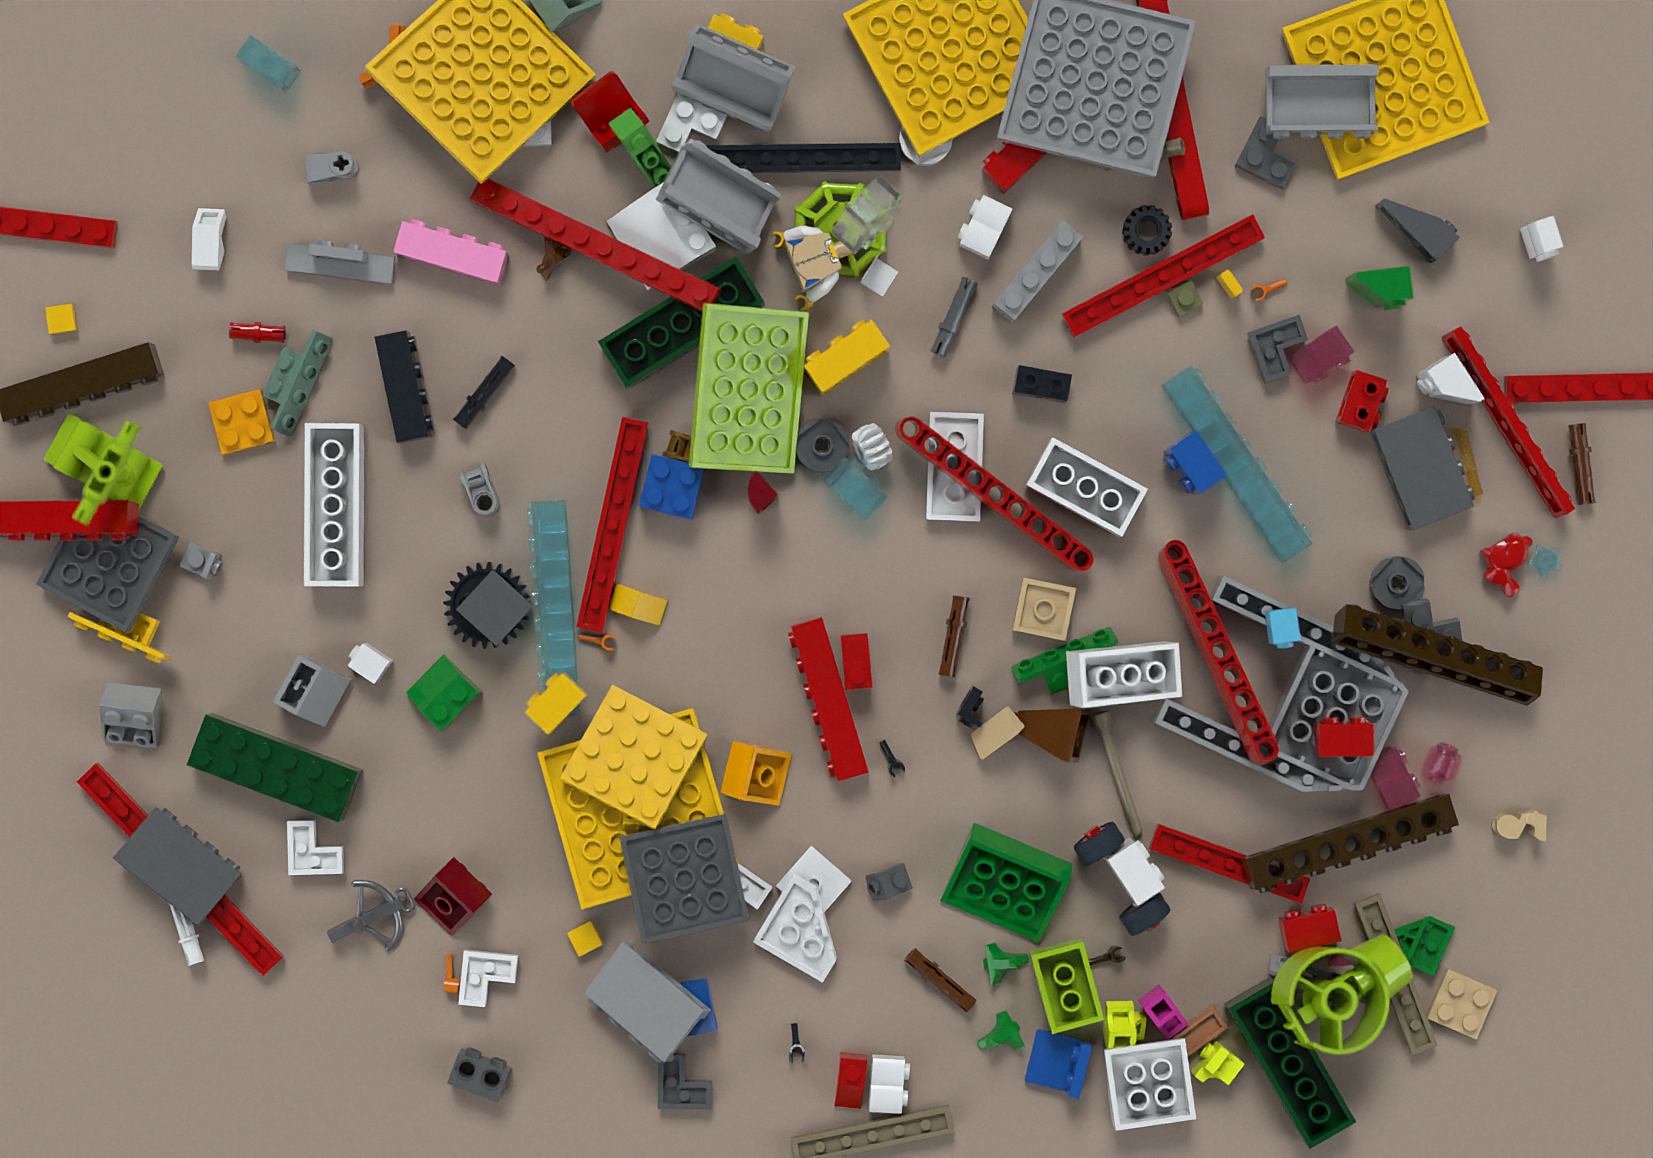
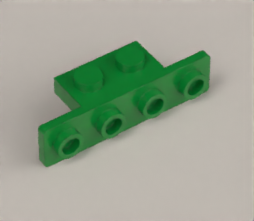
(1054, 661)

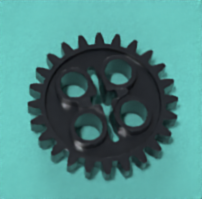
(465, 588)

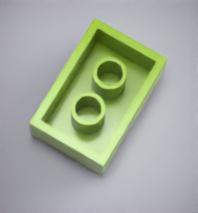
(1066, 985)

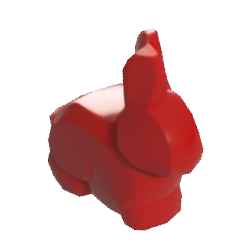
(1503, 559)

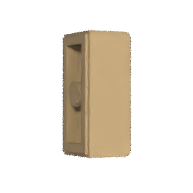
(996, 732)

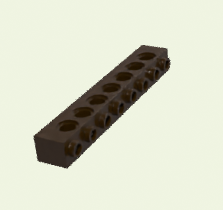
(1437, 654)
(1442, 820)

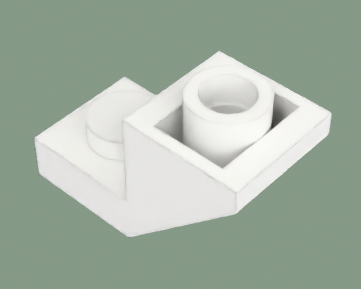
(207, 240)

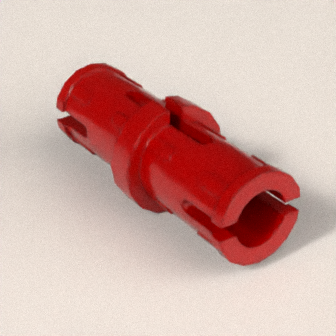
(257, 332)

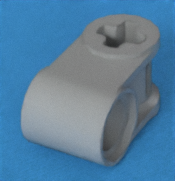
(324, 167)
(480, 488)

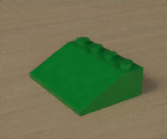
(1007, 882)

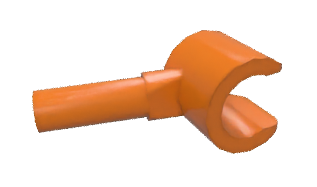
(1269, 288)
(596, 639)
(450, 984)

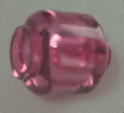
(1442, 763)

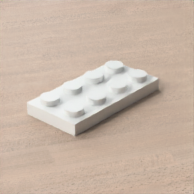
(944, 496)

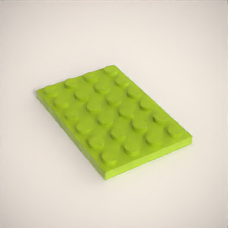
(748, 388)

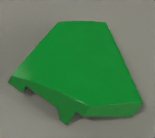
(1424, 942)

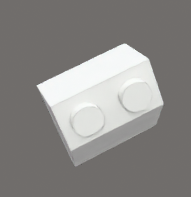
(1449, 382)

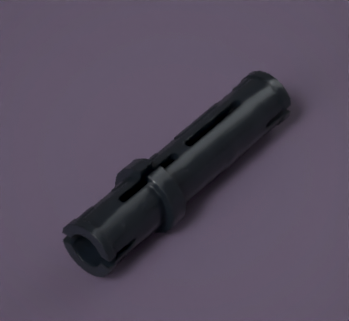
(464, 418)

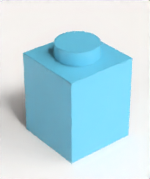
(1282, 627)

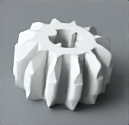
(872, 446)

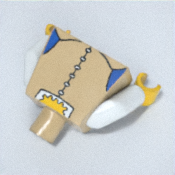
(813, 260)

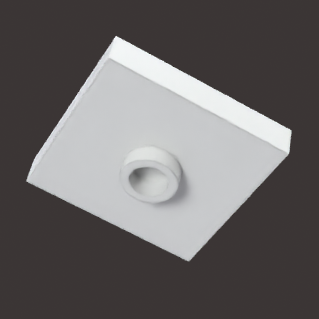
(820, 872)

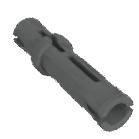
(950, 325)

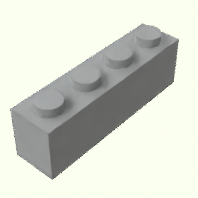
(1037, 271)

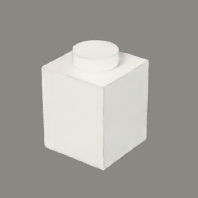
(369, 662)

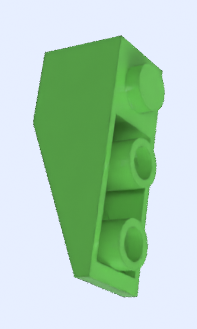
(641, 147)

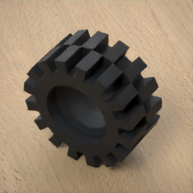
(1163, 230)

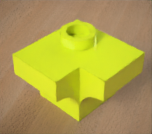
(1123, 1024)
(1217, 1063)

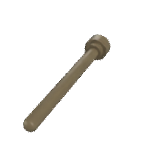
(1101, 722)

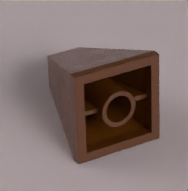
(1056, 730)

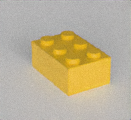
(846, 356)

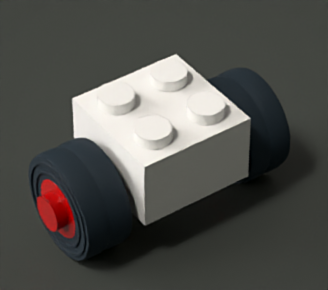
(1133, 871)

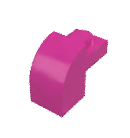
(1163, 1012)

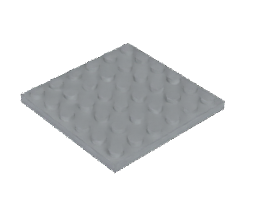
(1097, 82)

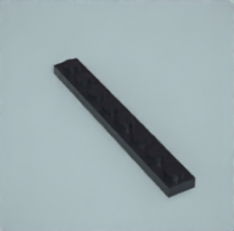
(813, 157)

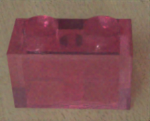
(1320, 355)
(1393, 779)

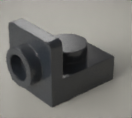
(971, 702)

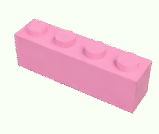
(451, 252)

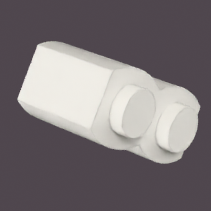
(985, 226)
(1542, 239)
(887, 1084)

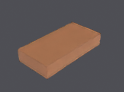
(1202, 1030)

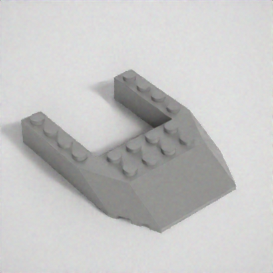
(1323, 684)

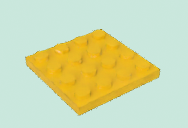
(633, 757)

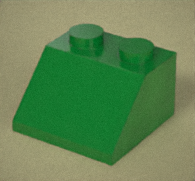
(1384, 286)
(443, 693)

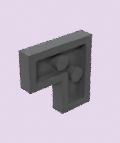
(1260, 160)
(1269, 345)
(1420, 615)
(678, 1093)

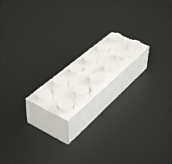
(334, 504)

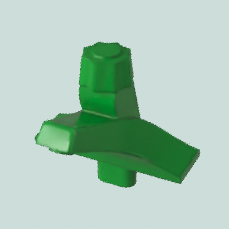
(1000, 962)
(1004, 1033)

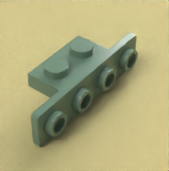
(294, 379)

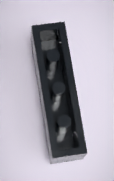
(403, 386)

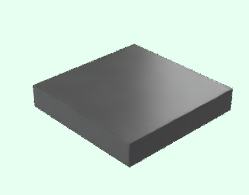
(494, 607)

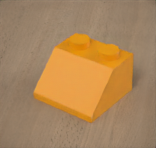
(755, 773)

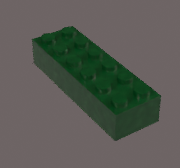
(673, 327)
(274, 767)
(1291, 1069)

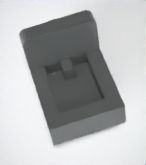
(888, 882)

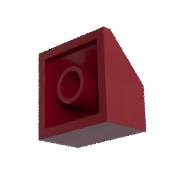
(452, 896)

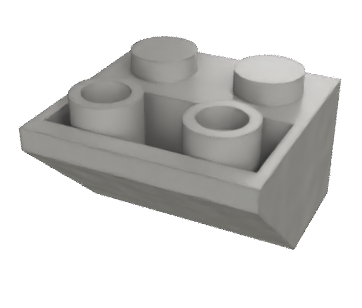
(311, 690)
(131, 714)

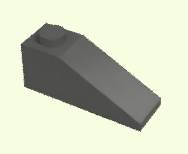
(1426, 232)

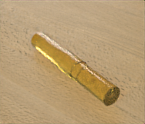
(1468, 461)

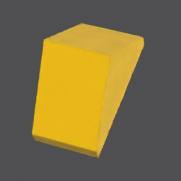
(638, 604)

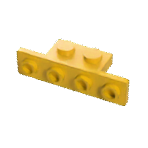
(138, 638)

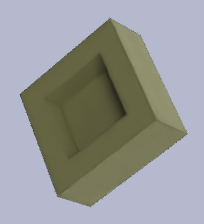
(1184, 298)

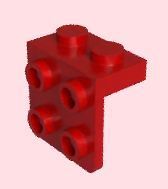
(602, 104)

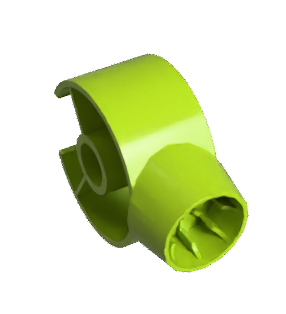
(1377, 974)

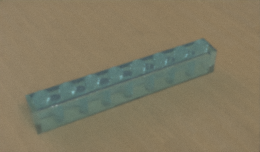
(1244, 472)
(553, 591)

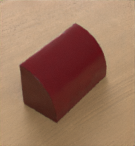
(760, 493)

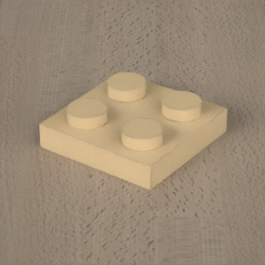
(1044, 609)
(1461, 1003)

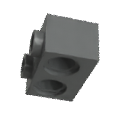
(477, 1082)

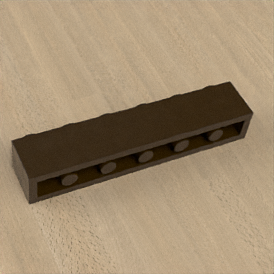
(80, 382)

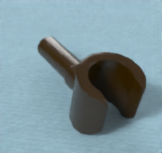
(1107, 956)

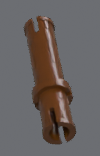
(1582, 463)
(955, 629)
(931, 973)

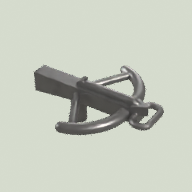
(363, 920)

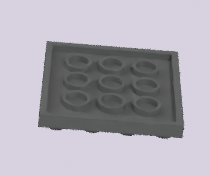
(109, 575)
(684, 878)

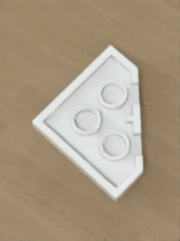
(799, 930)

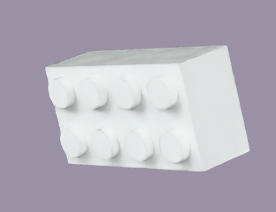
(1086, 487)
(1124, 674)

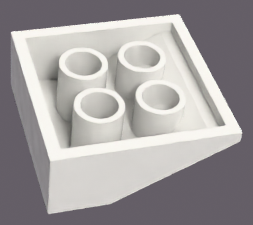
(661, 232)
(1149, 1084)

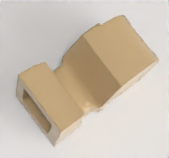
(1512, 826)

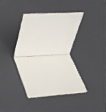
(879, 276)

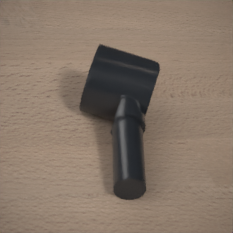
(891, 758)
(796, 1047)

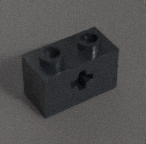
(1042, 384)

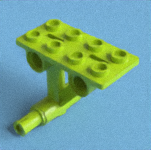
(102, 462)

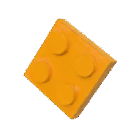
(241, 422)

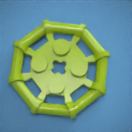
(829, 215)

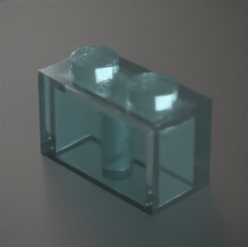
(268, 63)
(855, 487)

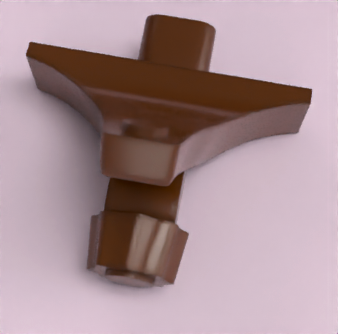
(551, 258)

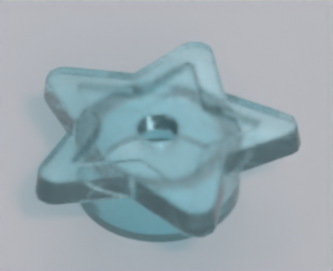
(1538, 560)

